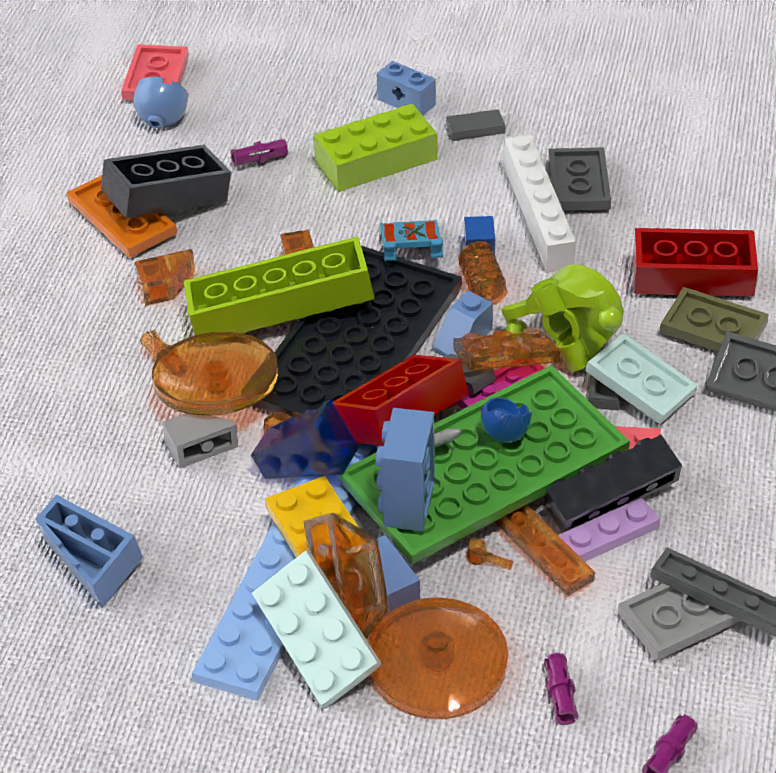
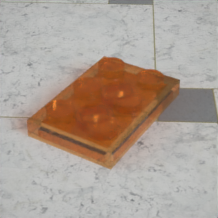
(506, 349)

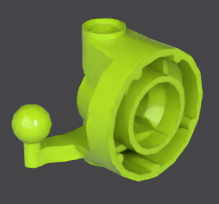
(577, 312)

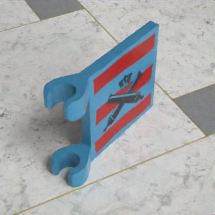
(411, 235)

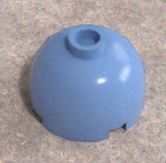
(160, 102)

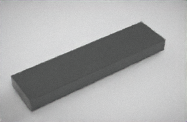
(716, 589)

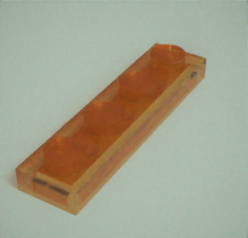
(546, 549)

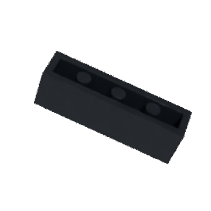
(613, 483)

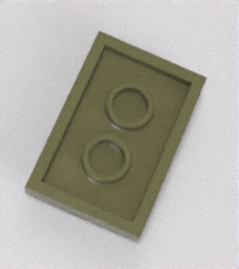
(706, 319)

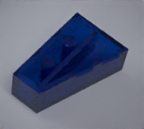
(306, 445)

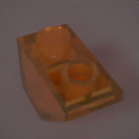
(164, 276)

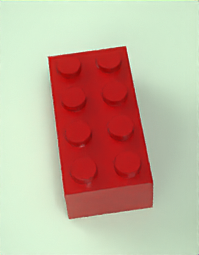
(695, 259)
(413, 384)

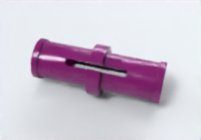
(276, 149)
(561, 689)
(671, 745)

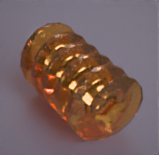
(482, 271)

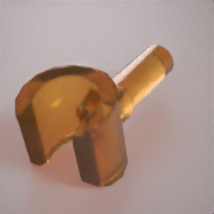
(478, 555)

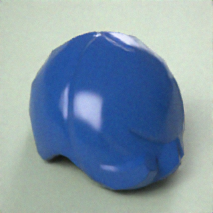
(504, 420)

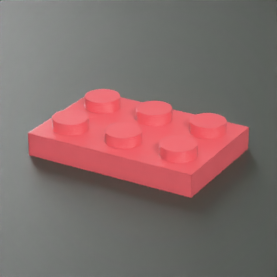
(155, 61)

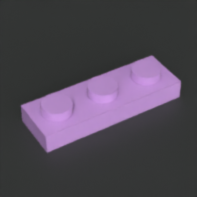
(611, 529)

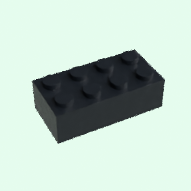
(165, 181)

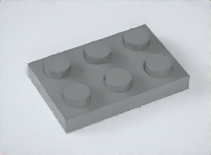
(671, 619)

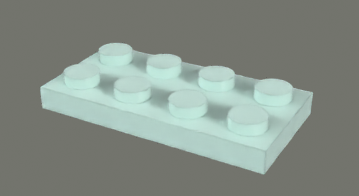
(316, 629)

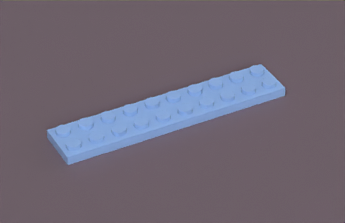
(244, 643)

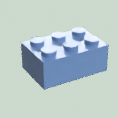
(406, 469)

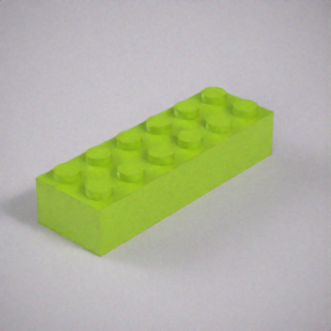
(279, 289)

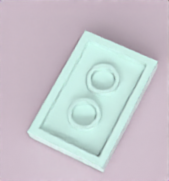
(641, 378)

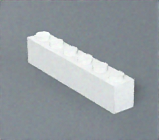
(539, 203)

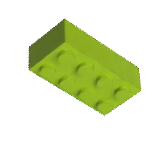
(375, 147)

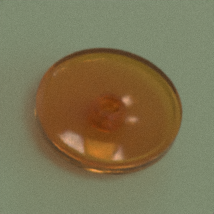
(215, 373)
(438, 658)

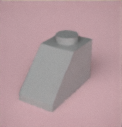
(198, 437)

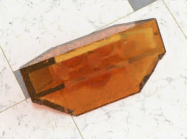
(352, 567)

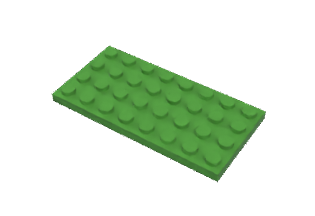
(487, 478)

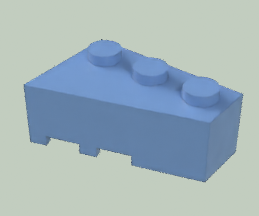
(89, 546)

